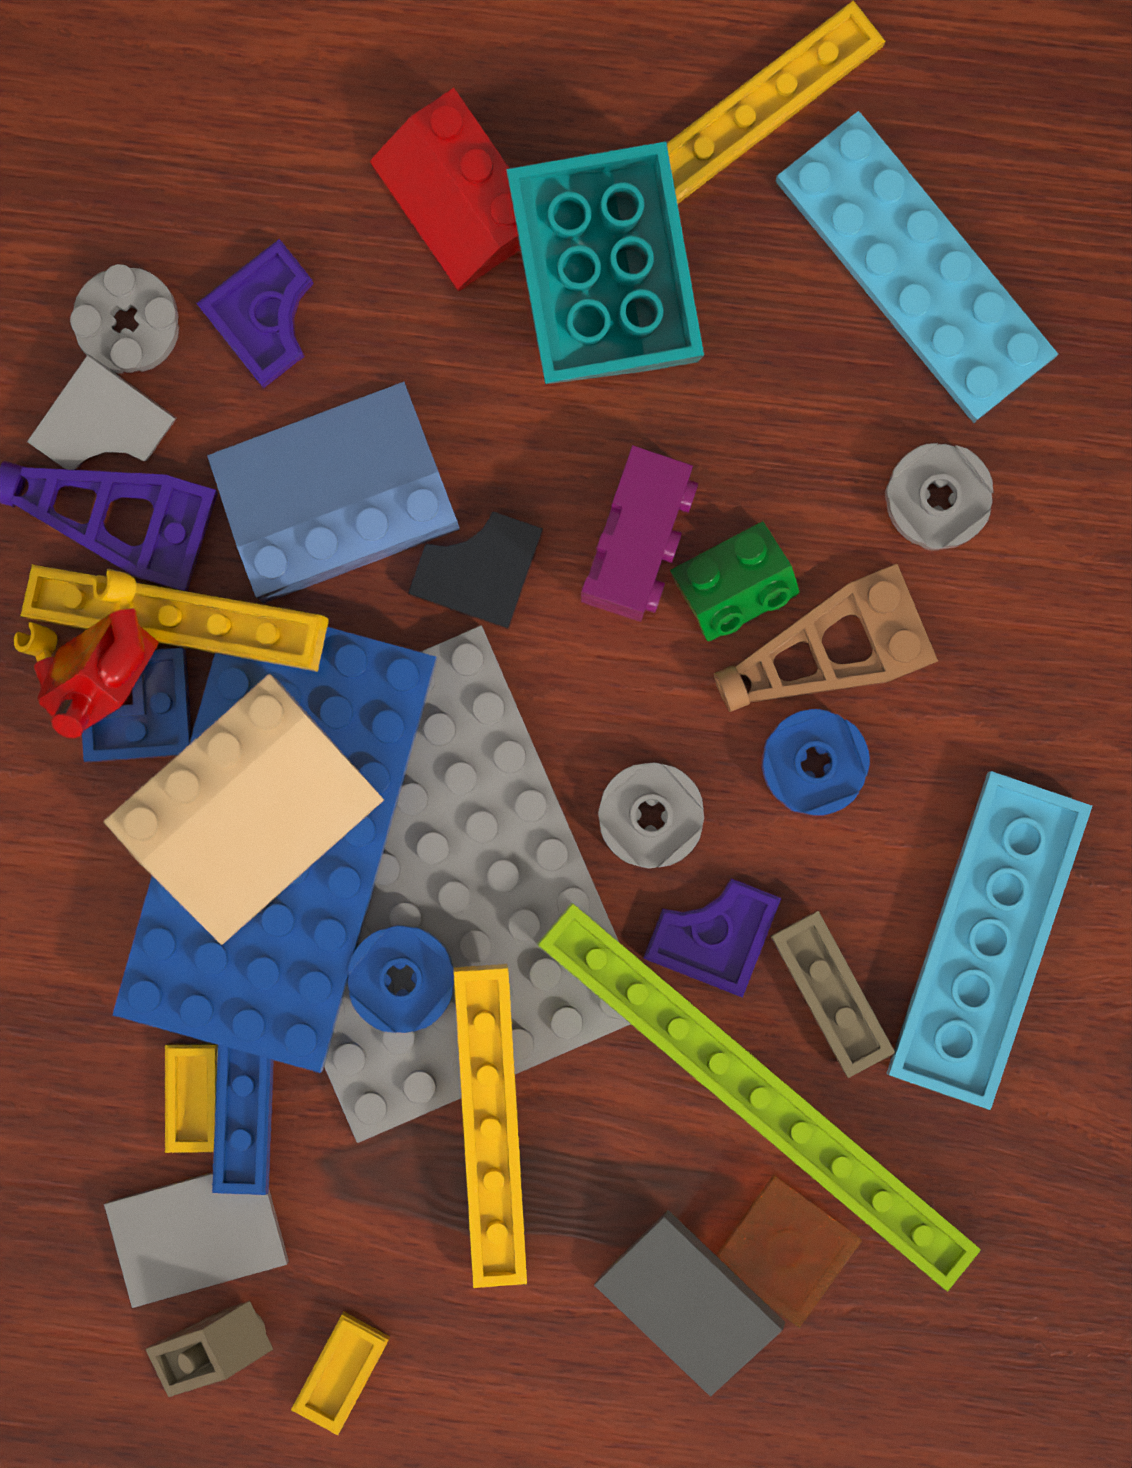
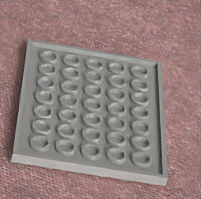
(486, 871)

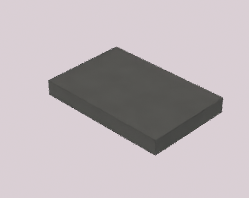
(689, 1303)

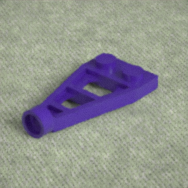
(173, 534)

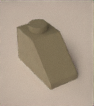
(210, 1349)

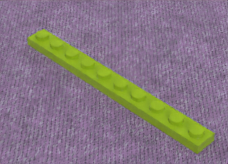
(758, 1096)

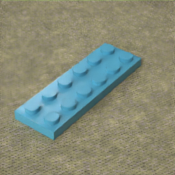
(916, 266)
(989, 940)

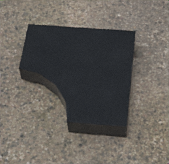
(483, 573)

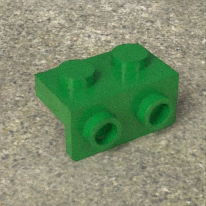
(736, 581)

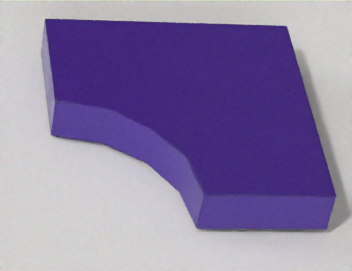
(258, 310)
(716, 941)

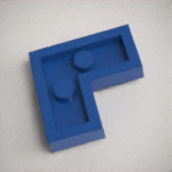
(157, 720)

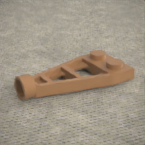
(890, 625)

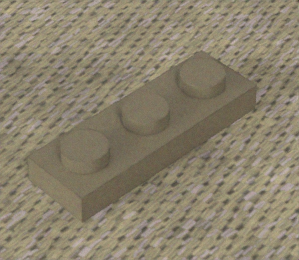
(832, 994)

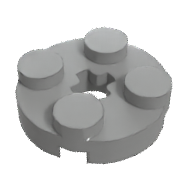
(126, 289)
(969, 502)
(651, 784)

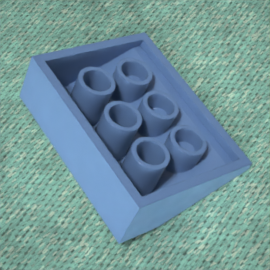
(332, 493)

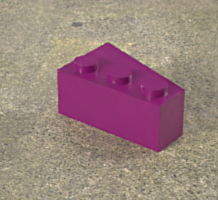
(639, 534)

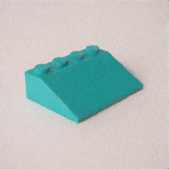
(605, 264)

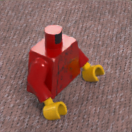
(95, 668)

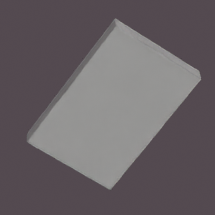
(192, 1238)

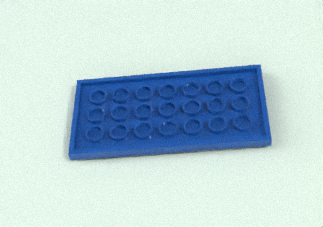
(287, 969)

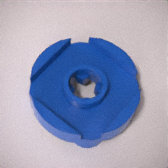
(842, 776)
(405, 1009)

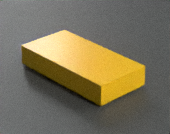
(190, 1097)
(340, 1373)

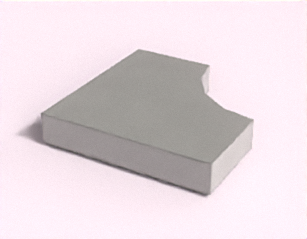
(98, 416)

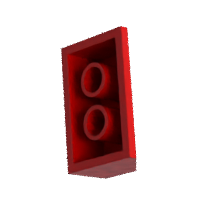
(451, 188)

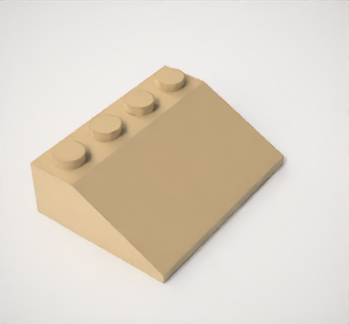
(244, 810)

